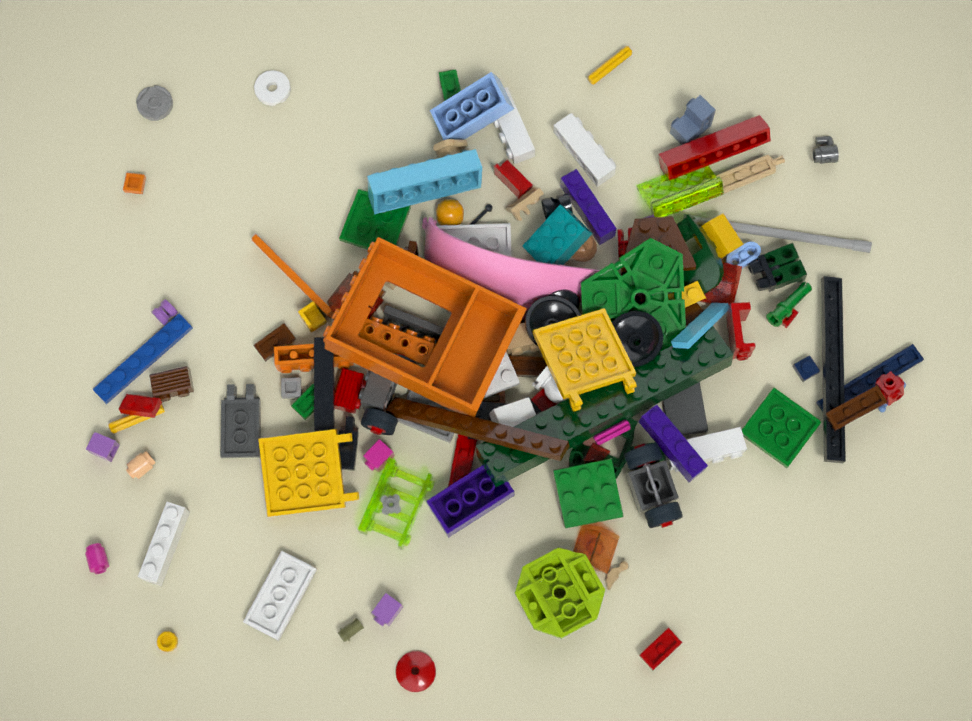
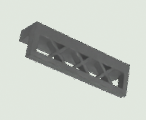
(413, 322)

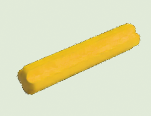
(609, 65)
(129, 421)

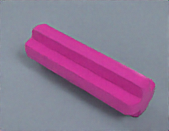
(612, 432)

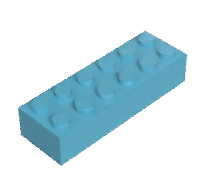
(424, 181)

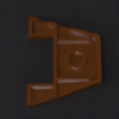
(664, 231)

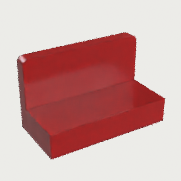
(512, 178)

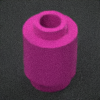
(96, 558)

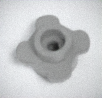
(395, 508)

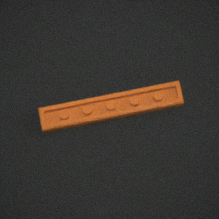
(292, 275)

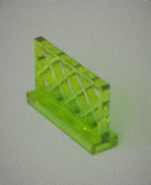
(683, 197)

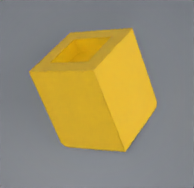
(312, 317)

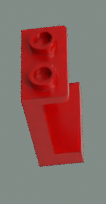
(736, 313)

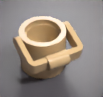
(449, 147)

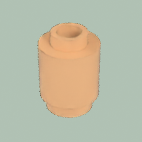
(140, 465)

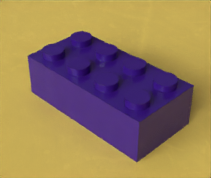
(468, 500)

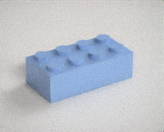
(472, 108)

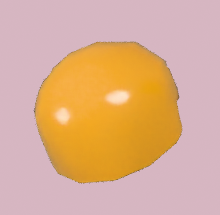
(449, 212)

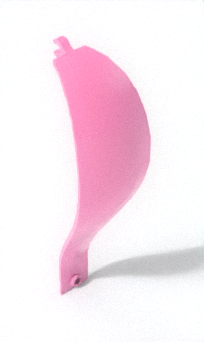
(505, 275)

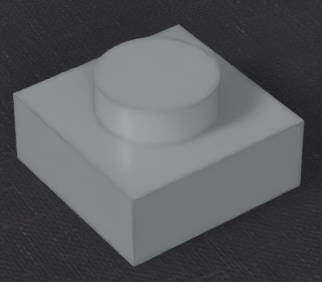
(291, 388)

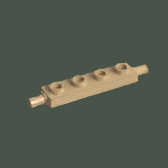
(749, 172)

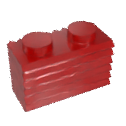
(348, 391)

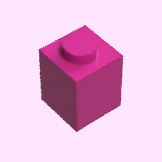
(377, 456)

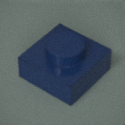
(806, 368)

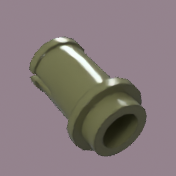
(350, 630)

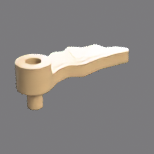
(613, 575)

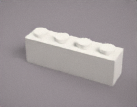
(514, 135)
(584, 149)
(717, 446)
(164, 544)

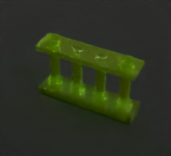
(384, 488)

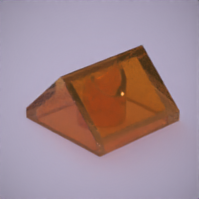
(598, 546)

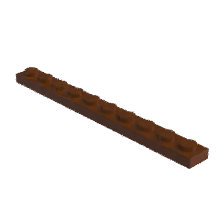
(479, 428)

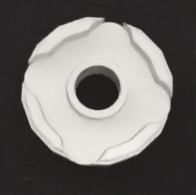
(272, 78)

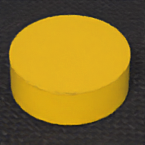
(167, 641)

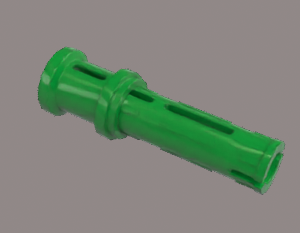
(785, 308)

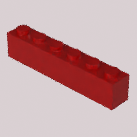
(714, 147)

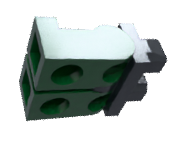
(778, 268)

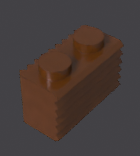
(172, 383)

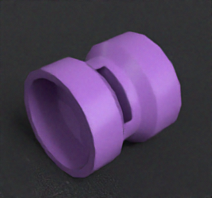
(161, 315)

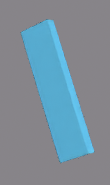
(700, 325)

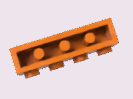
(398, 341)
(301, 358)

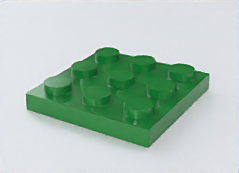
(364, 226)
(780, 427)
(588, 493)

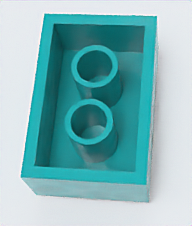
(557, 237)

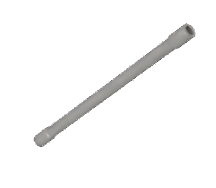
(855, 245)

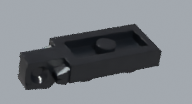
(348, 450)

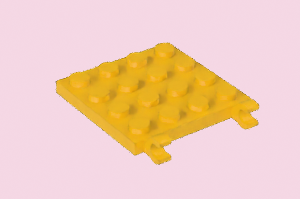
(585, 355)
(303, 472)

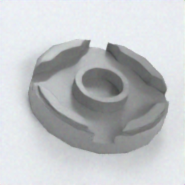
(154, 103)

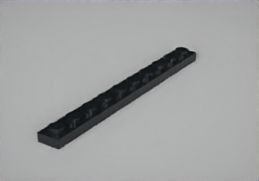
(832, 365)

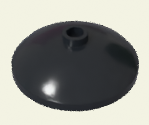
(547, 312)
(640, 327)

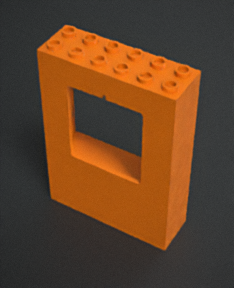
(468, 347)

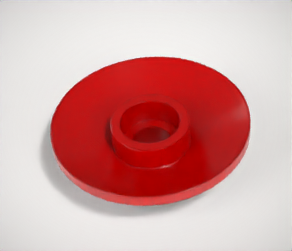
(426, 673)

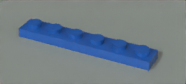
(142, 358)

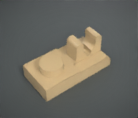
(530, 197)

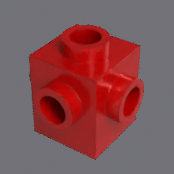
(891, 387)

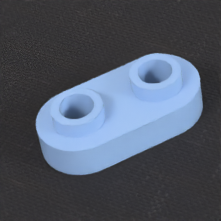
(742, 256)

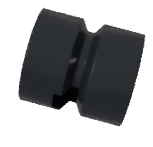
(550, 204)

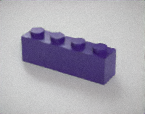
(588, 207)
(673, 443)

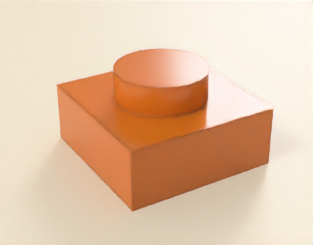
(134, 183)

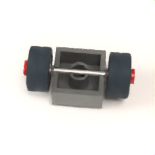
(375, 400)
(652, 486)

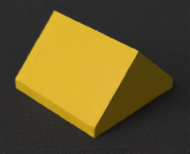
(722, 234)

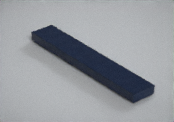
(896, 364)

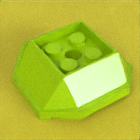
(563, 571)

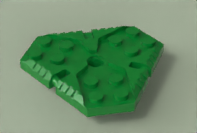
(650, 270)

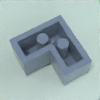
(697, 120)

